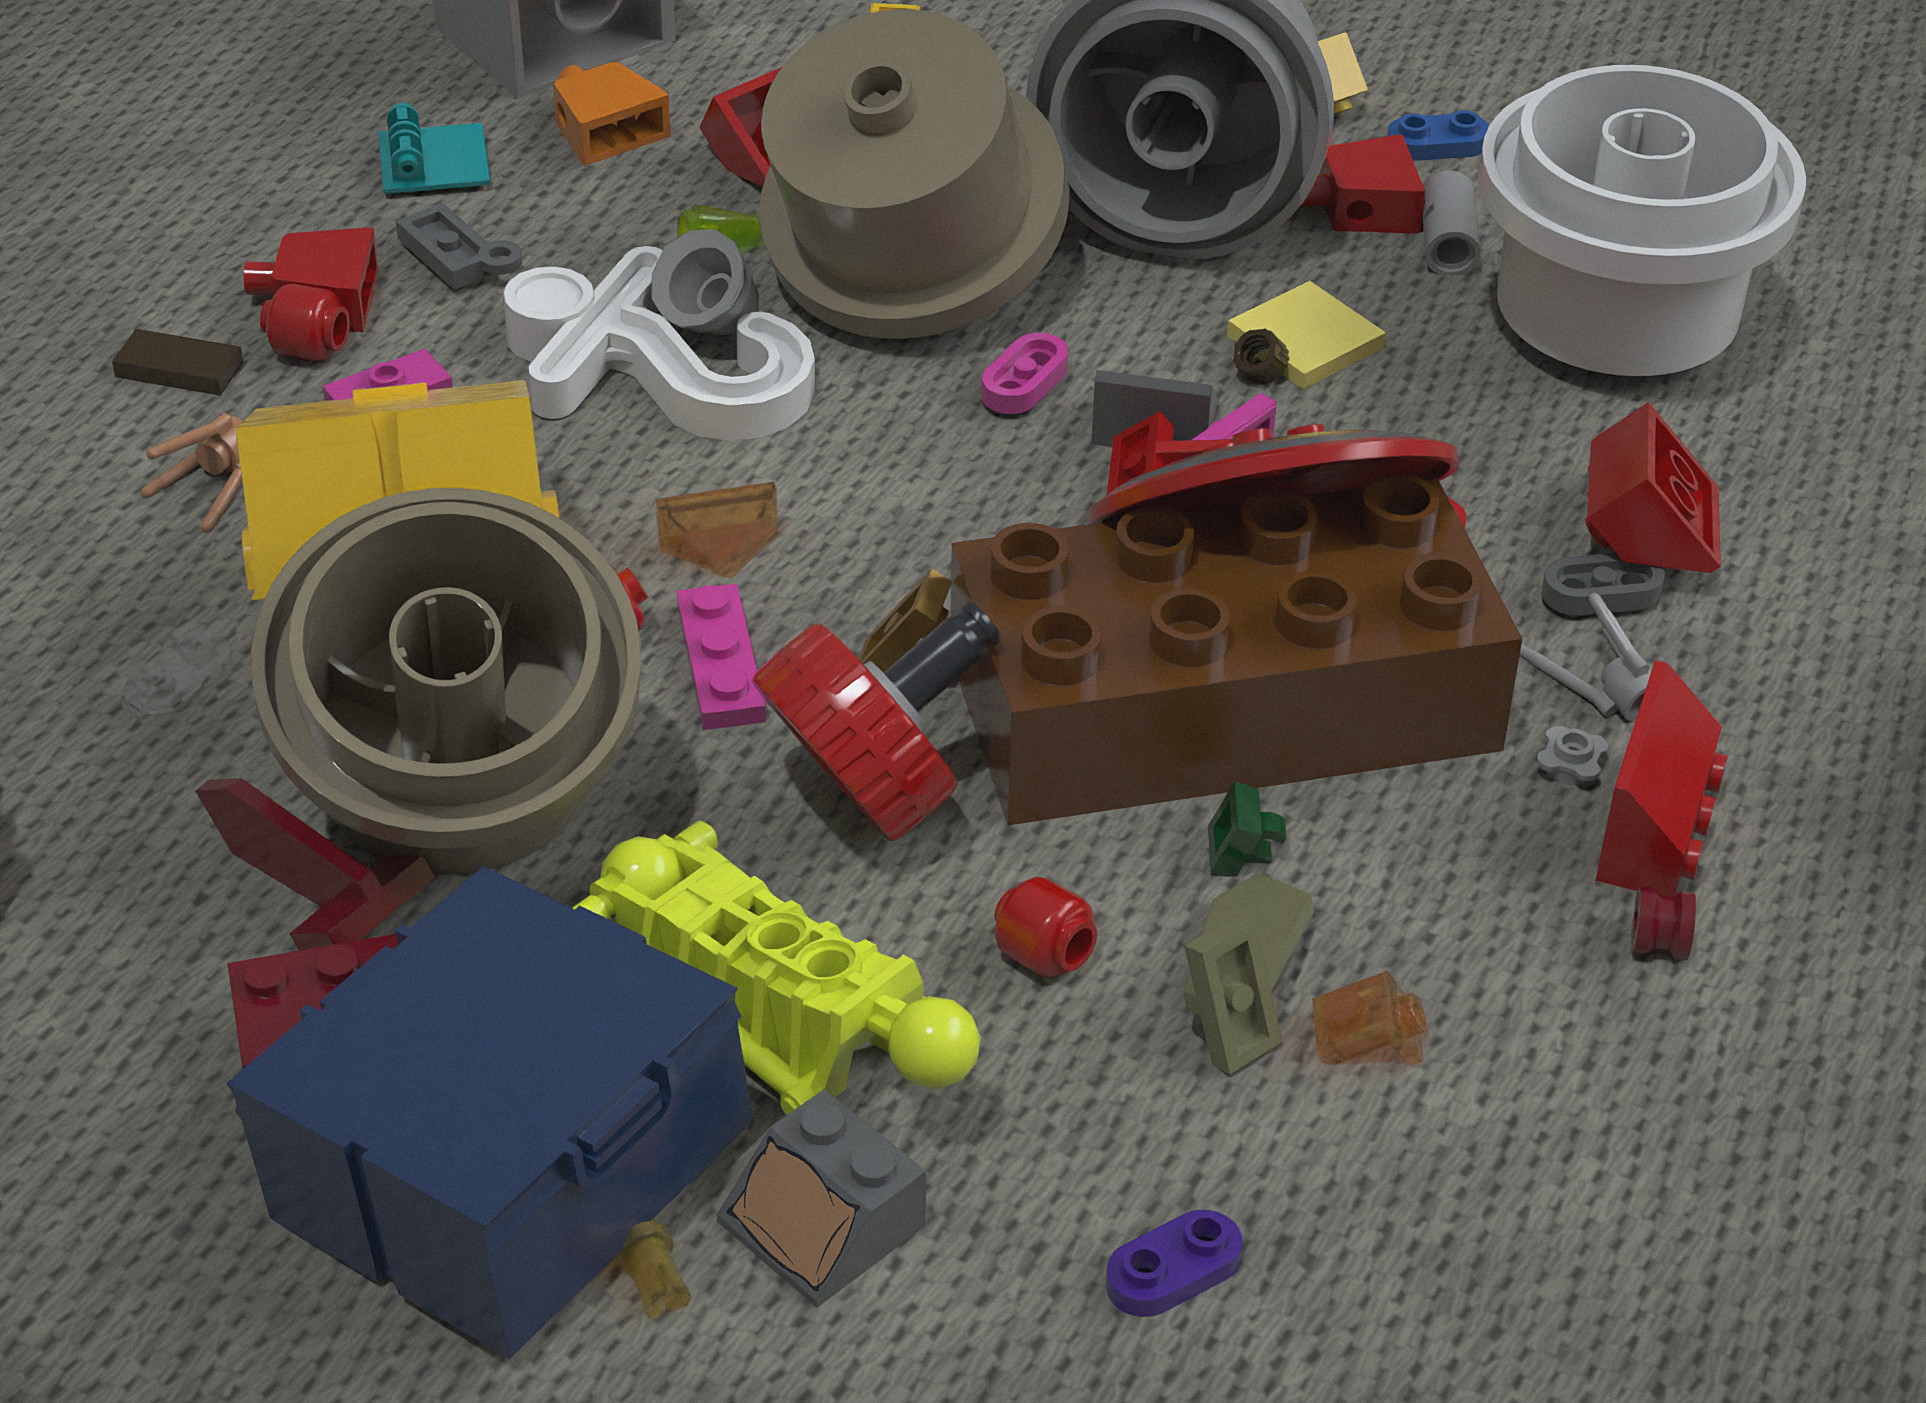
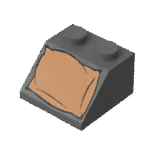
(825, 1198)

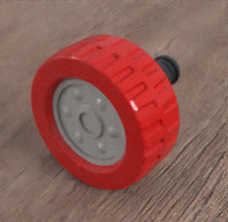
(867, 721)

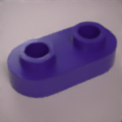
(1178, 1261)

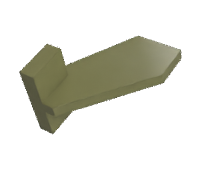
(1238, 964)

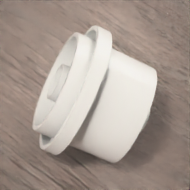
(1635, 215)

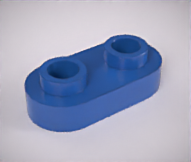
(1441, 135)

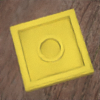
(1317, 331)

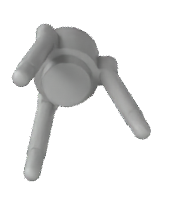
(1623, 678)

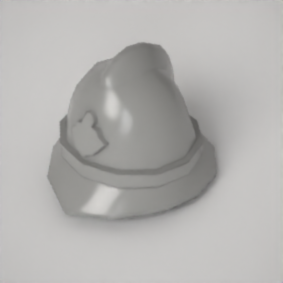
(704, 283)

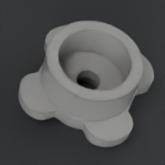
(1572, 755)

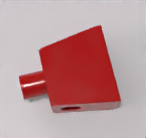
(1370, 187)
(326, 259)

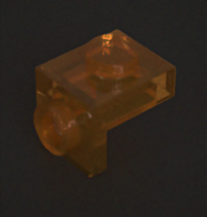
(1368, 1018)

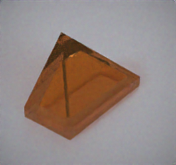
(718, 527)

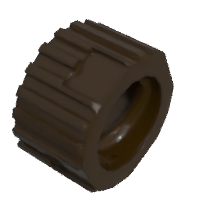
(1253, 342)

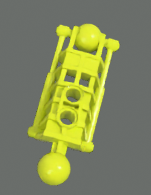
(799, 982)

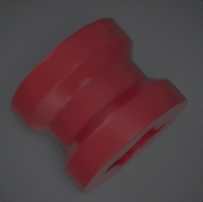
(1663, 923)

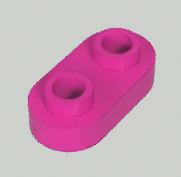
(1024, 373)

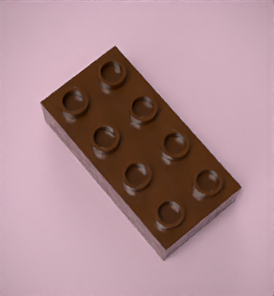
(1233, 647)

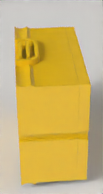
(335, 455)

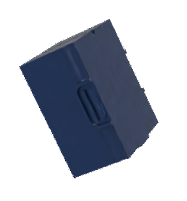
(495, 1105)

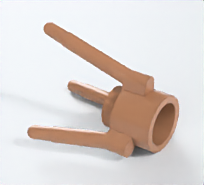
(215, 453)

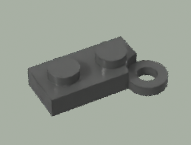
(454, 247)

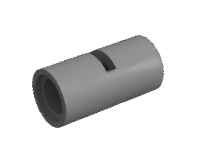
(1450, 223)

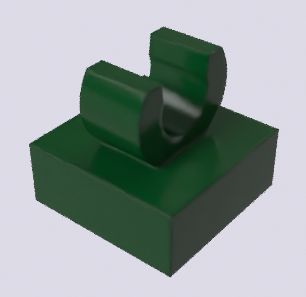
(1240, 831)

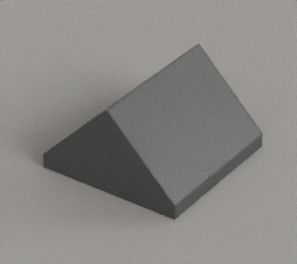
(1128, 399)

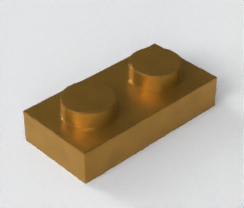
(908, 622)

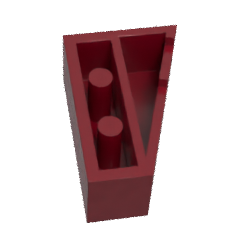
(275, 987)

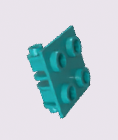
(430, 156)

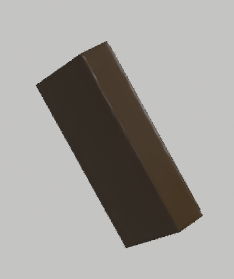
(178, 362)

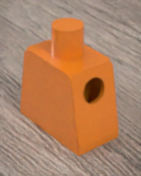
(608, 111)

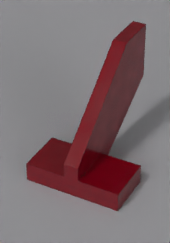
(302, 859)

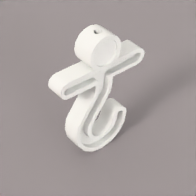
(583, 333)

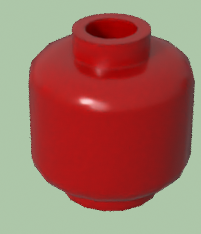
(305, 322)
(1045, 927)

